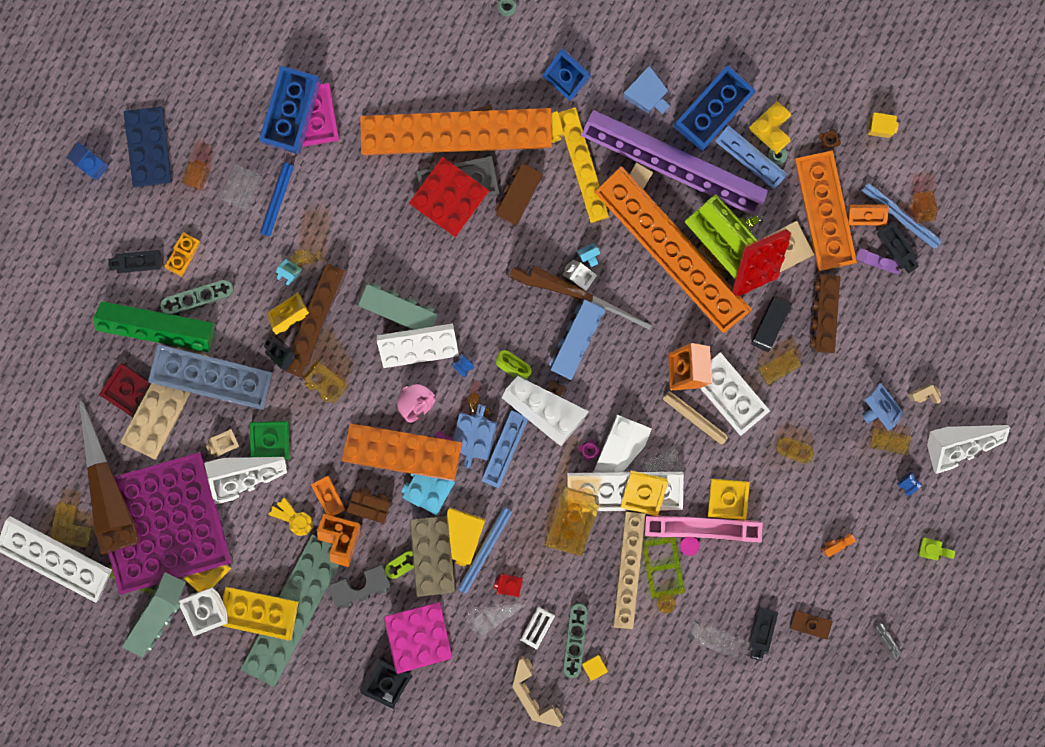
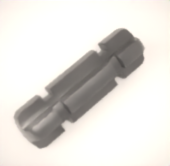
(887, 640)

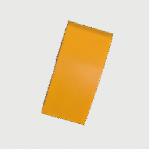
(182, 255)

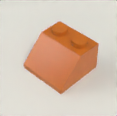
(690, 367)

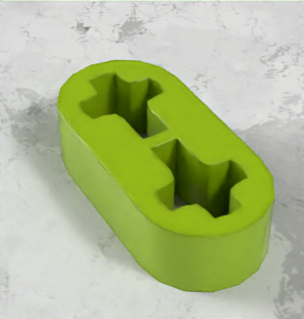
(399, 560)

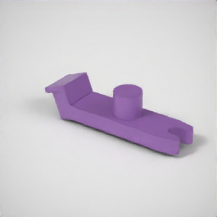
(877, 261)

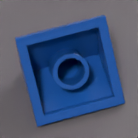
(566, 75)

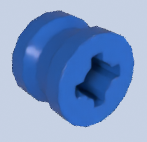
(463, 365)
(909, 484)

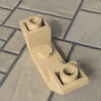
(548, 715)

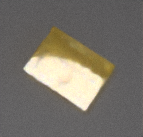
(306, 257)

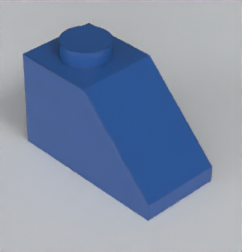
(87, 161)

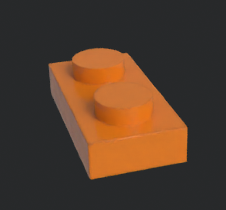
(868, 214)
(328, 496)

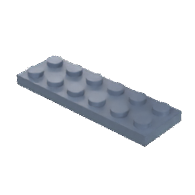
(210, 377)

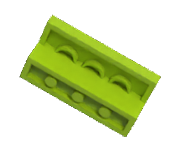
(721, 233)

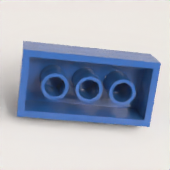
(714, 108)
(290, 110)

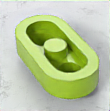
(513, 365)

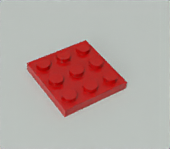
(449, 197)
(761, 262)

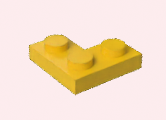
(768, 125)

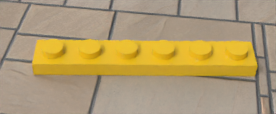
(582, 165)

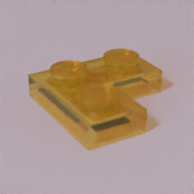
(66, 530)

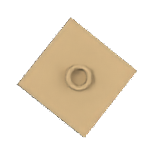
(798, 248)

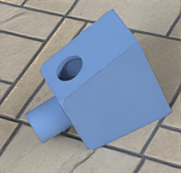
(647, 92)

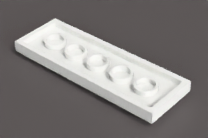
(611, 486)
(53, 559)

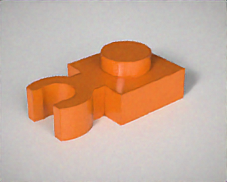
(832, 546)

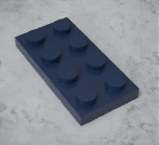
(147, 147)

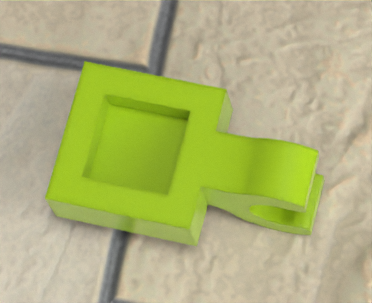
(932, 549)

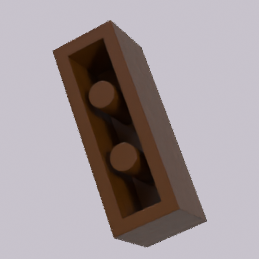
(518, 194)

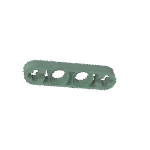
(197, 297)
(575, 640)

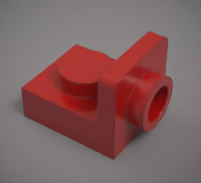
(508, 585)

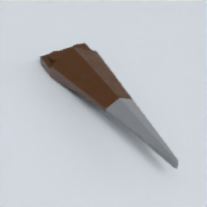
(540, 278)
(111, 516)

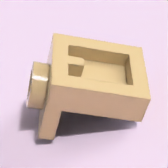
(922, 394)
(222, 444)

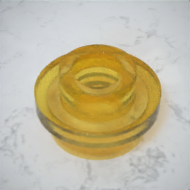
(666, 608)

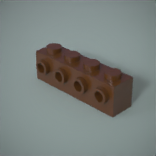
(825, 314)

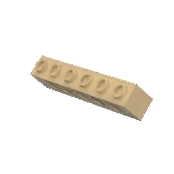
(628, 569)

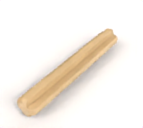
(695, 417)

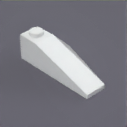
(956, 443)
(621, 445)
(234, 475)

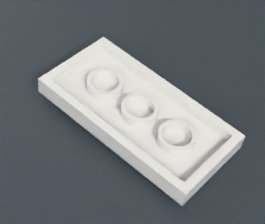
(417, 345)
(733, 396)

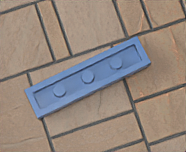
(751, 157)
(505, 449)

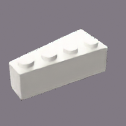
(544, 409)

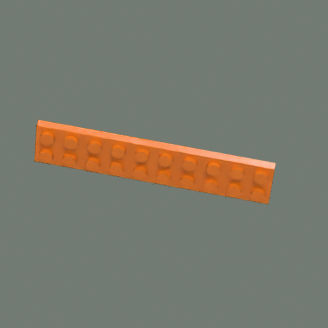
(456, 131)
(672, 250)

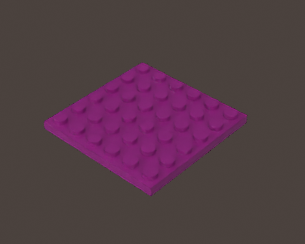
(174, 524)

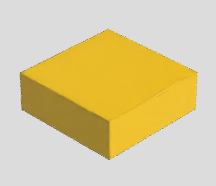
(594, 667)

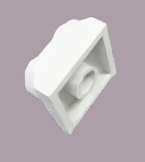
(203, 611)

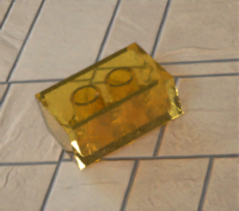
(571, 521)

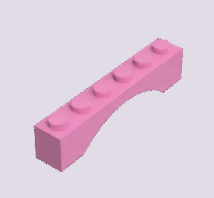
(703, 527)

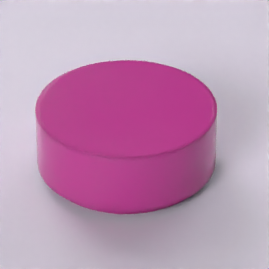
(689, 546)

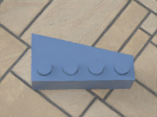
(577, 339)

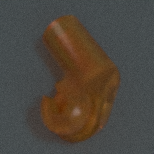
(473, 401)

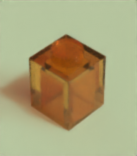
(196, 174)
(924, 207)

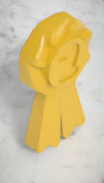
(299, 523)

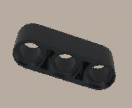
(771, 323)

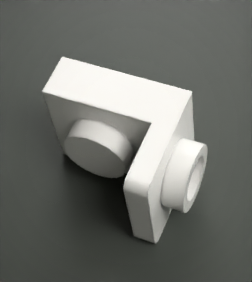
(579, 274)

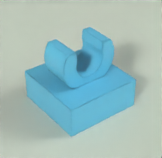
(588, 254)
(288, 270)

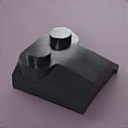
(384, 683)

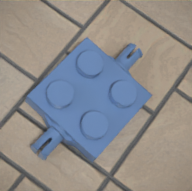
(475, 434)

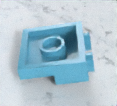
(427, 492)

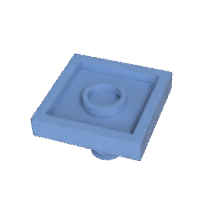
(882, 407)

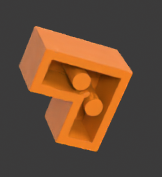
(342, 535)

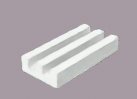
(544, 613)

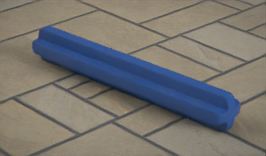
(276, 199)

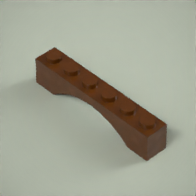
(313, 322)

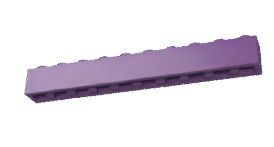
(674, 163)

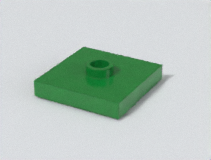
(269, 439)

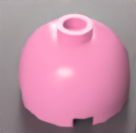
(414, 400)

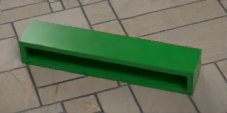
(154, 326)

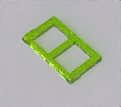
(650, 569)

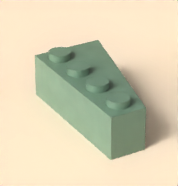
(394, 308)
(154, 615)

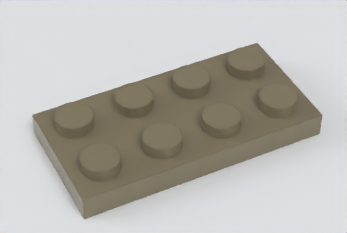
(432, 556)

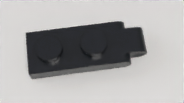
(898, 247)
(136, 262)
(279, 352)
(762, 633)

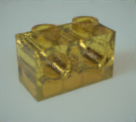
(328, 378)

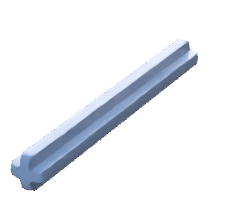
(902, 216)
(485, 550)

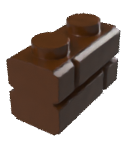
(369, 505)

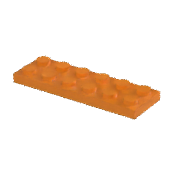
(825, 210)
(402, 452)

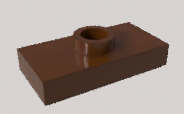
(811, 624)

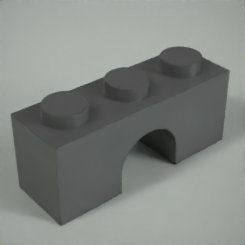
(344, 593)

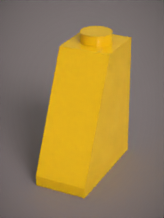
(464, 535)

